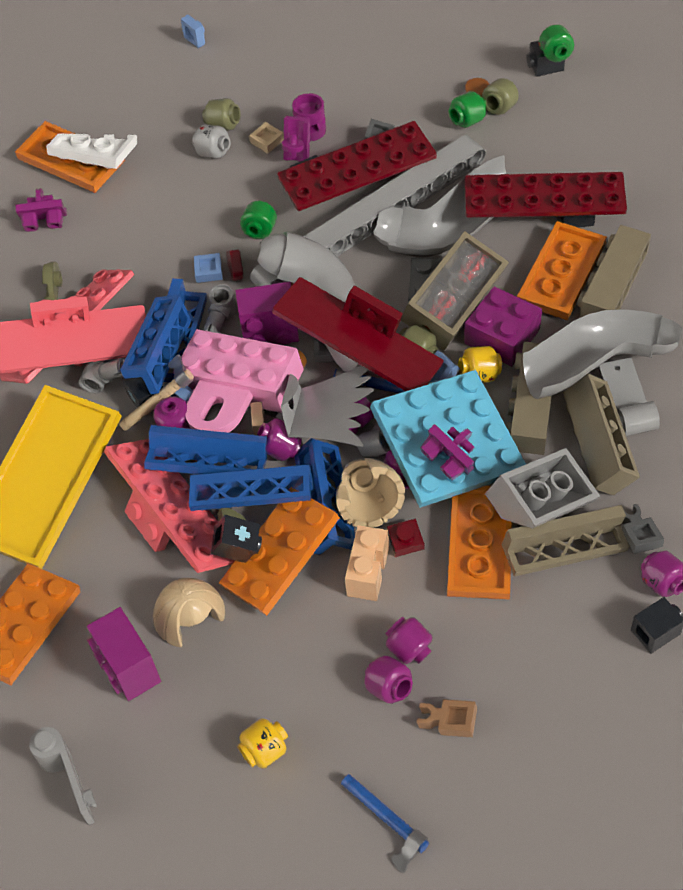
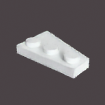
(100, 151)

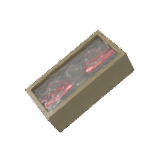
(454, 289)

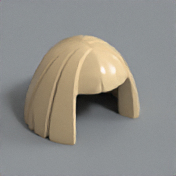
(369, 493)
(185, 604)

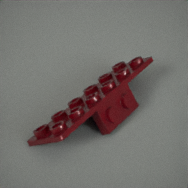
(356, 165)
(545, 194)
(361, 331)

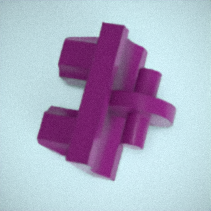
(296, 138)
(41, 208)
(458, 459)

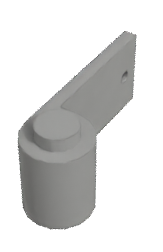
(633, 409)
(55, 756)

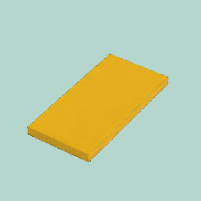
(49, 471)

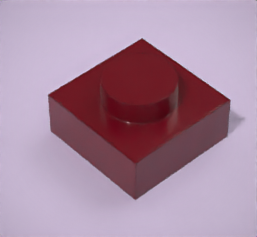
(405, 537)

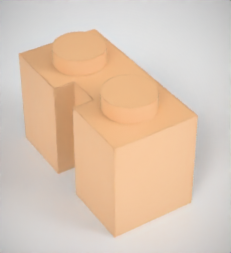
(365, 563)

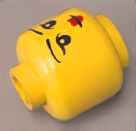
(483, 360)
(262, 743)

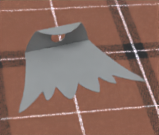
(325, 407)

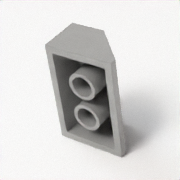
(541, 490)

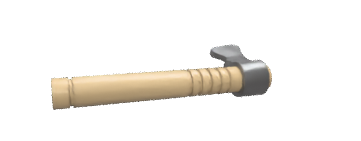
(182, 378)

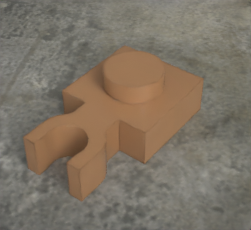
(453, 719)

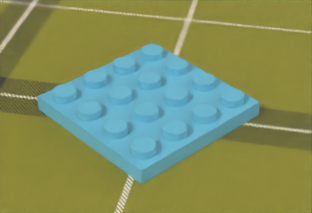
(448, 403)

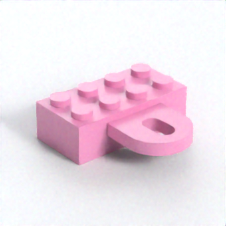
(235, 374)

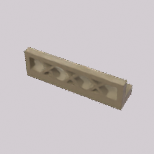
(563, 530)

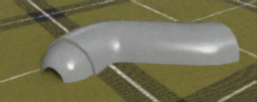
(436, 228)
(297, 256)
(593, 340)

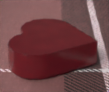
(235, 264)

